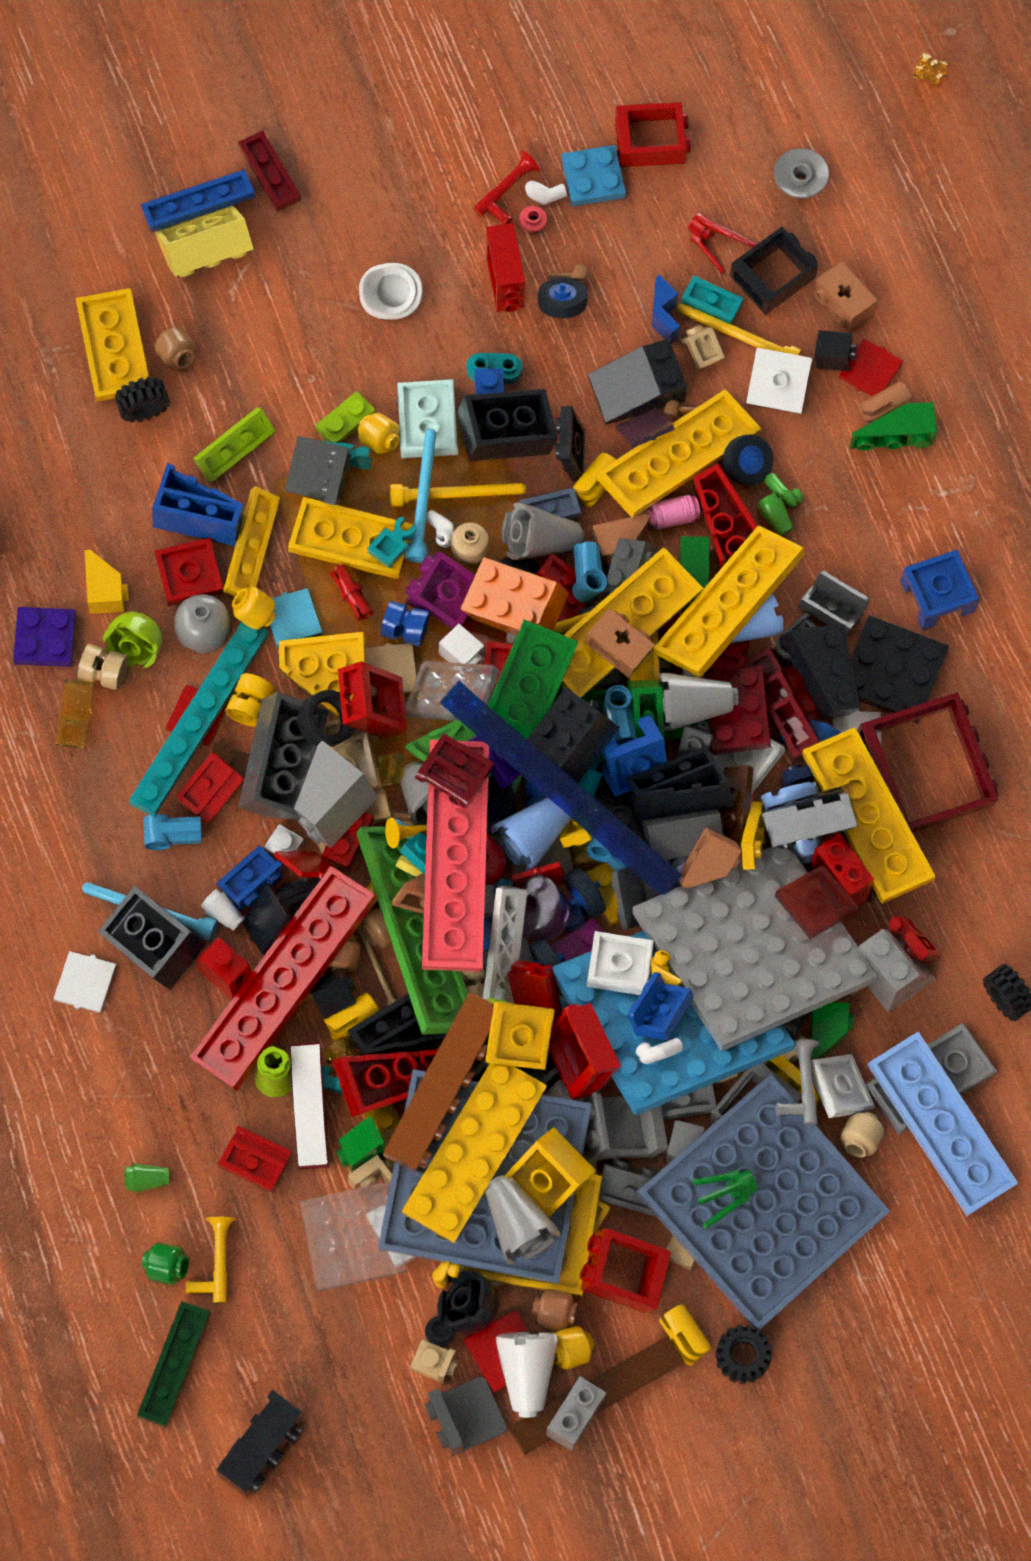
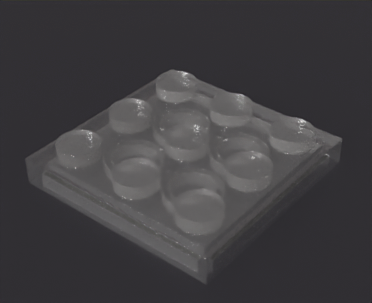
(345, 1237)

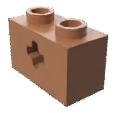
(845, 296)
(623, 656)

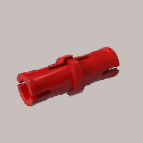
(351, 593)

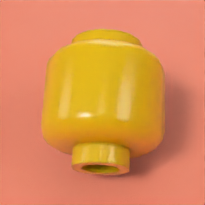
(379, 433)
(254, 608)
(573, 1347)

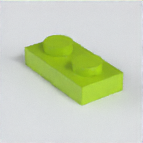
(344, 419)

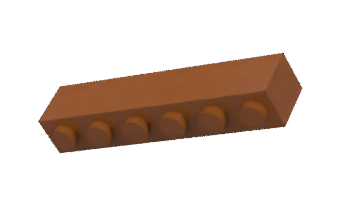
(441, 1085)

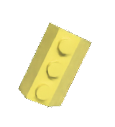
(204, 241)

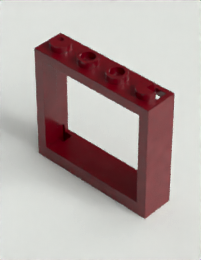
(969, 741)

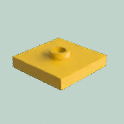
(519, 1035)

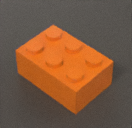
(507, 595)

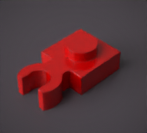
(732, 657)

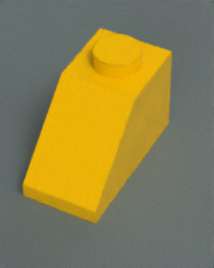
(104, 586)

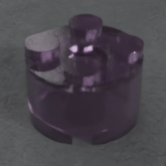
(545, 908)

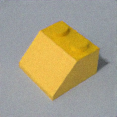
(551, 1171)

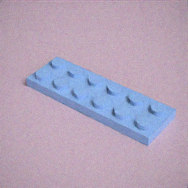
(942, 1123)

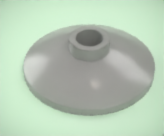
(801, 163)

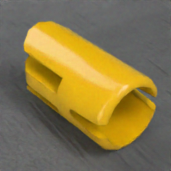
(587, 486)
(342, 1021)
(685, 1334)

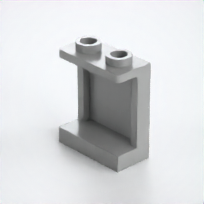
(618, 1133)

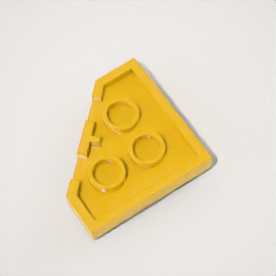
(316, 661)

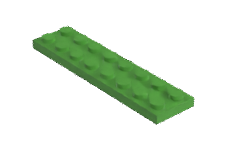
(433, 993)

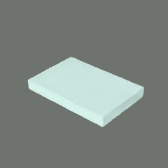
(425, 407)

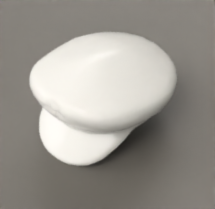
(390, 291)

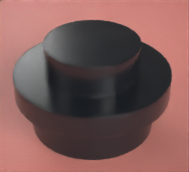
(438, 1332)

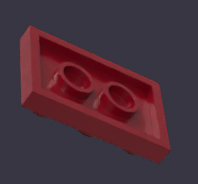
(748, 723)

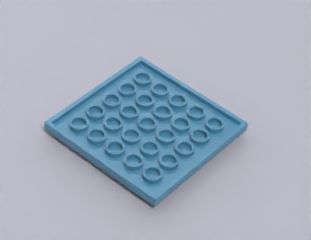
(693, 1068)

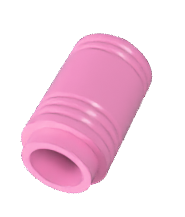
(673, 512)

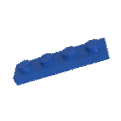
(197, 200)

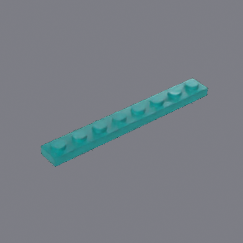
(197, 719)

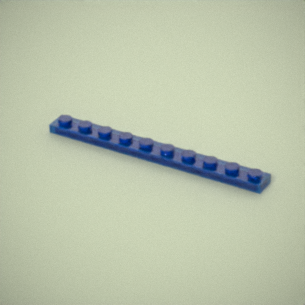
(560, 788)

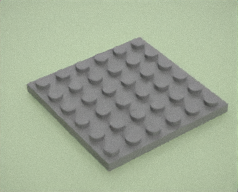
(747, 953)

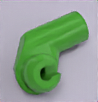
(790, 498)

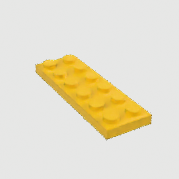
(678, 456)
(646, 600)
(729, 601)
(882, 834)
(473, 1150)

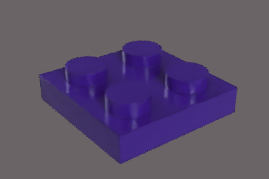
(44, 636)

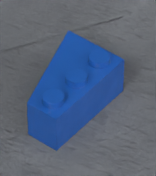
(195, 510)

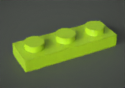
(234, 444)

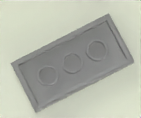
(960, 1059)

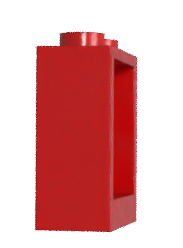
(651, 155)
(505, 267)
(358, 711)
(845, 868)
(576, 1074)
(652, 1276)

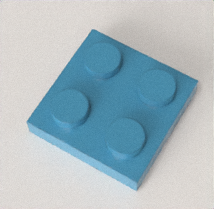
(593, 175)

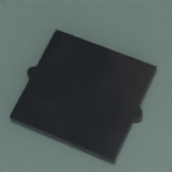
(266, 918)

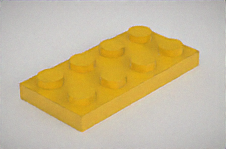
(111, 341)
(341, 536)

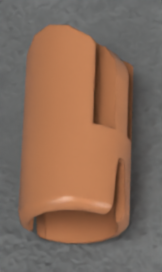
(885, 402)

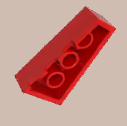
(723, 513)
(378, 1078)

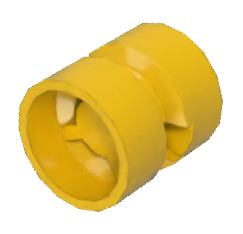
(246, 704)

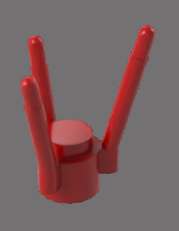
(705, 228)

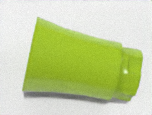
(273, 1081)

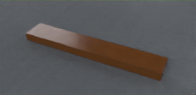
(616, 1382)

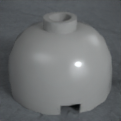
(202, 623)

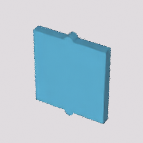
(294, 617)

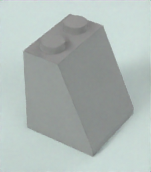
(332, 796)
(897, 973)

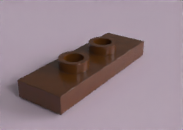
(735, 818)

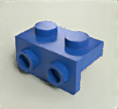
(249, 878)
(659, 1008)

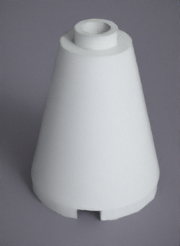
(527, 1368)

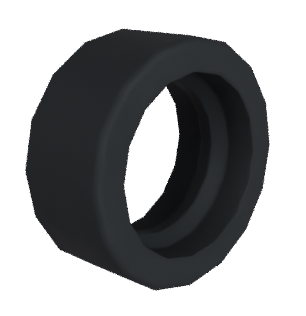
(306, 719)

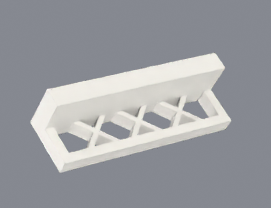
(504, 941)

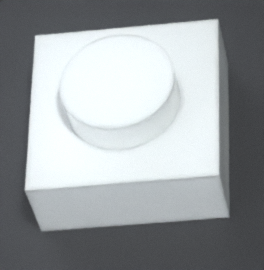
(283, 840)

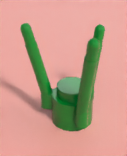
(739, 1186)

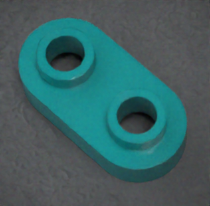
(496, 361)

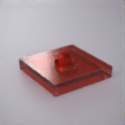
(816, 901)

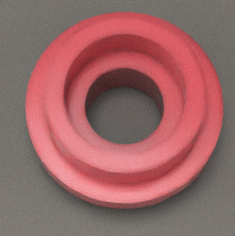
(533, 226)

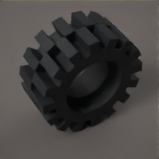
(142, 399)
(1008, 992)
(743, 1372)

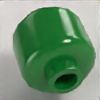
(165, 1263)

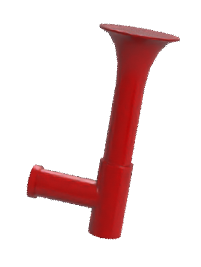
(489, 204)

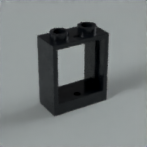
(755, 287)

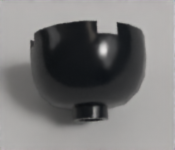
(468, 1303)

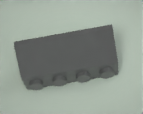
(278, 758)

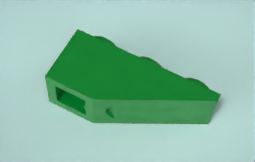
(906, 426)

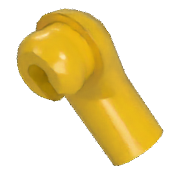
(659, 964)
(441, 1273)

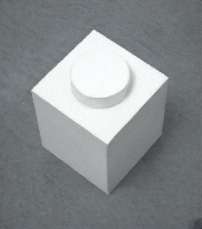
(461, 647)

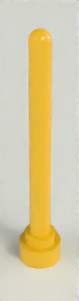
(734, 331)
(401, 494)

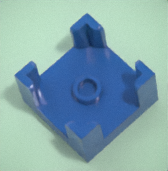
(940, 587)
(633, 756)

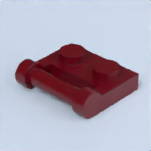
(460, 763)

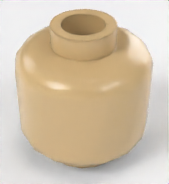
(469, 543)
(862, 1134)

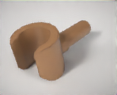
(579, 274)
(673, 408)

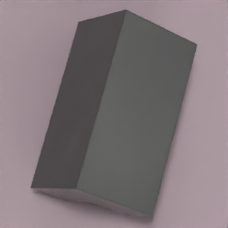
(678, 834)

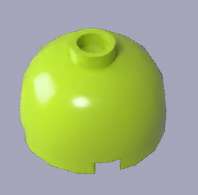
(134, 636)

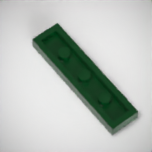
(173, 1364)

